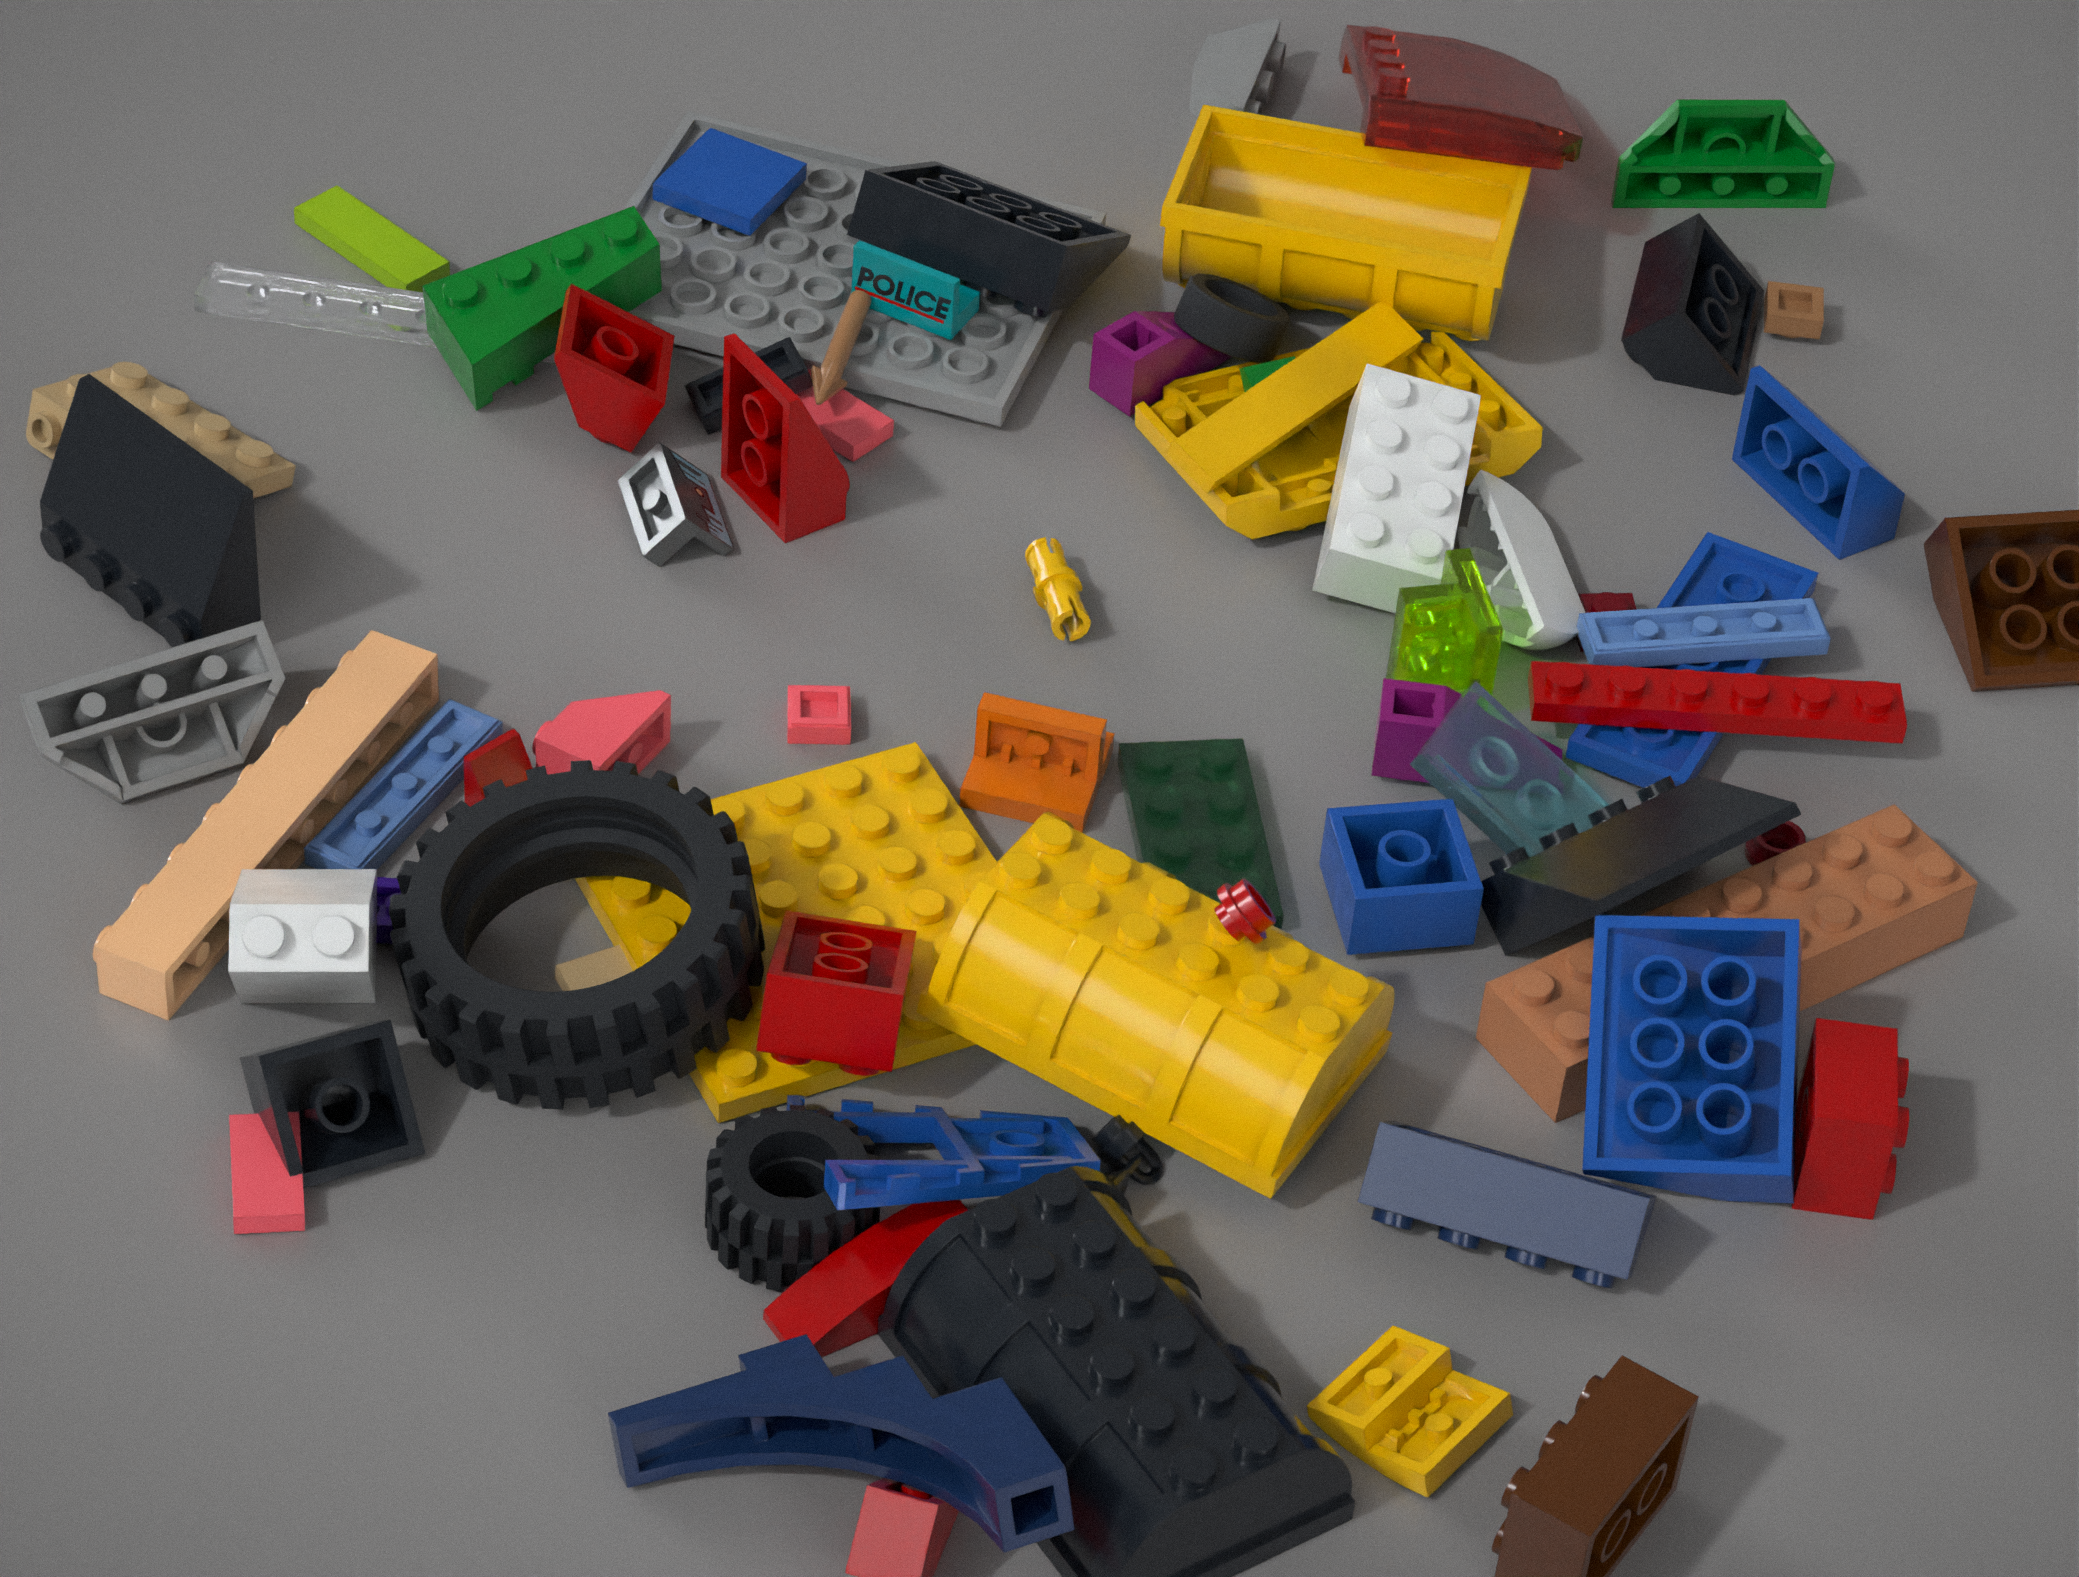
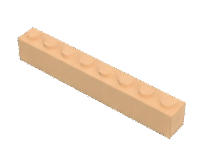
(276, 808)

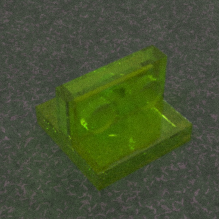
(1447, 629)

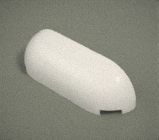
(1520, 566)

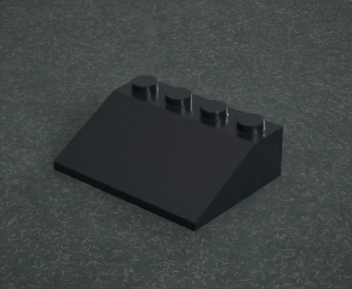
(984, 234)
(150, 520)
(1622, 855)

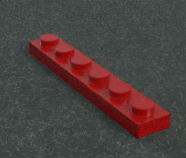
(1716, 702)

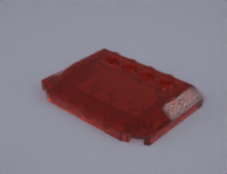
(1457, 100)

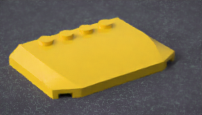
(1296, 478)

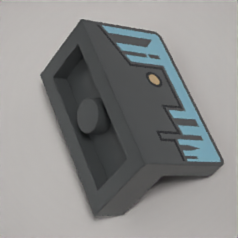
(671, 505)

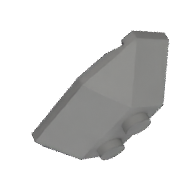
(160, 714)

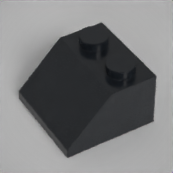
(347, 1098)

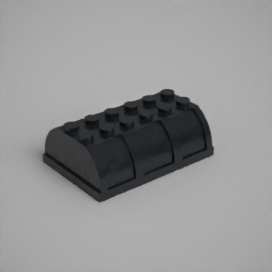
(1157, 1413)

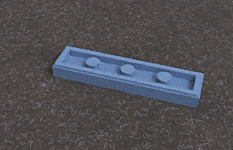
(1703, 633)
(403, 791)

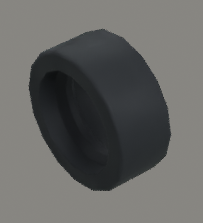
(1231, 318)

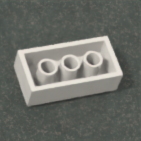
(1396, 487)

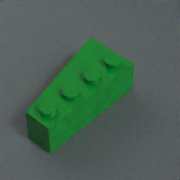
(508, 310)

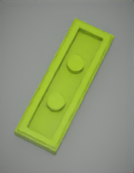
(370, 240)

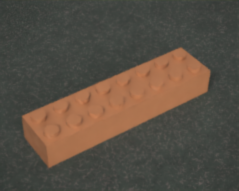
(1863, 904)

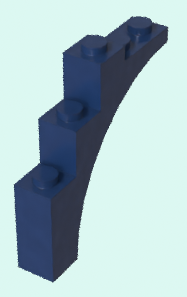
(877, 1420)

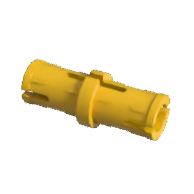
(1057, 589)

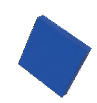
(729, 181)

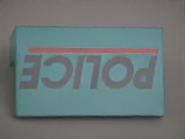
(912, 291)

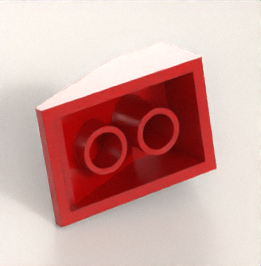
(776, 450)
(836, 993)

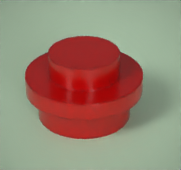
(1244, 911)

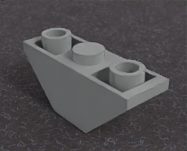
(1238, 68)

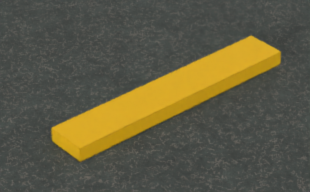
(1291, 397)

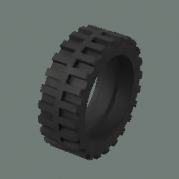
(597, 1035)

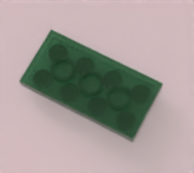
(1198, 814)

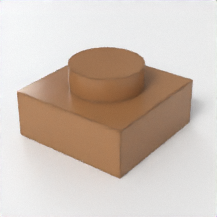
(1793, 310)

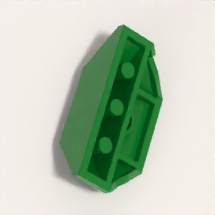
(1725, 159)

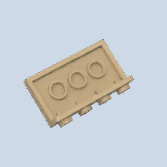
(208, 433)

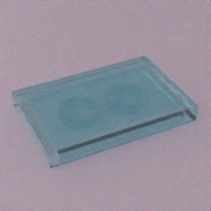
(1503, 775)

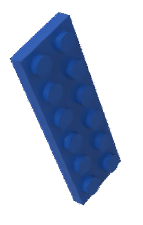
(1714, 574)

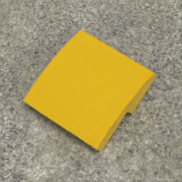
(1410, 1411)

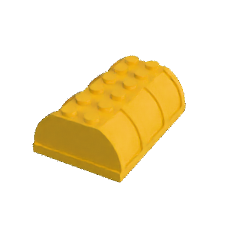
(1342, 222)
(1152, 1009)

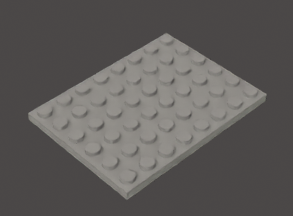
(798, 277)

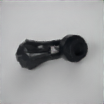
(1117, 1140)

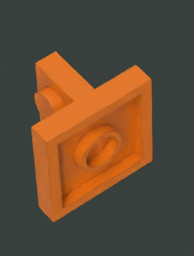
(1035, 761)

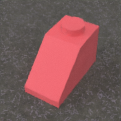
(606, 731)

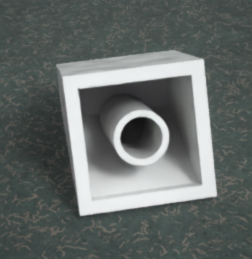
(304, 936)

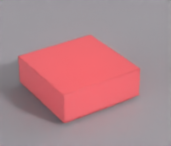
(818, 714)

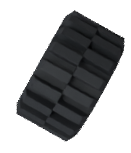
(775, 1159)

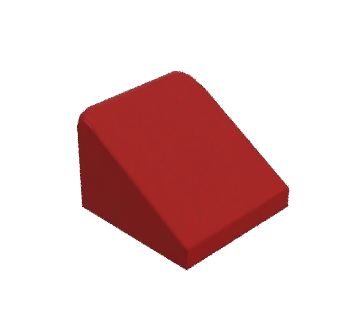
(496, 760)

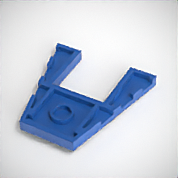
(979, 1154)

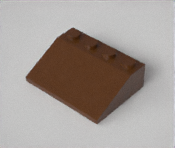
(2009, 596)

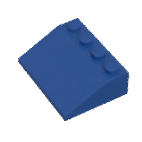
(1694, 1055)

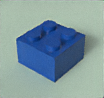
(1400, 876)

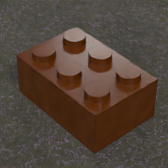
(1597, 1477)

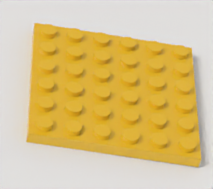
(839, 842)

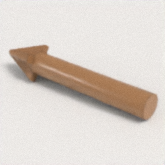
(827, 378)

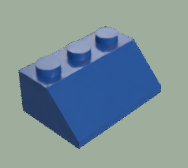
(1813, 470)

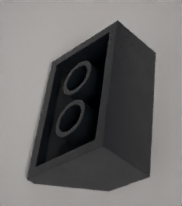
(1693, 310)

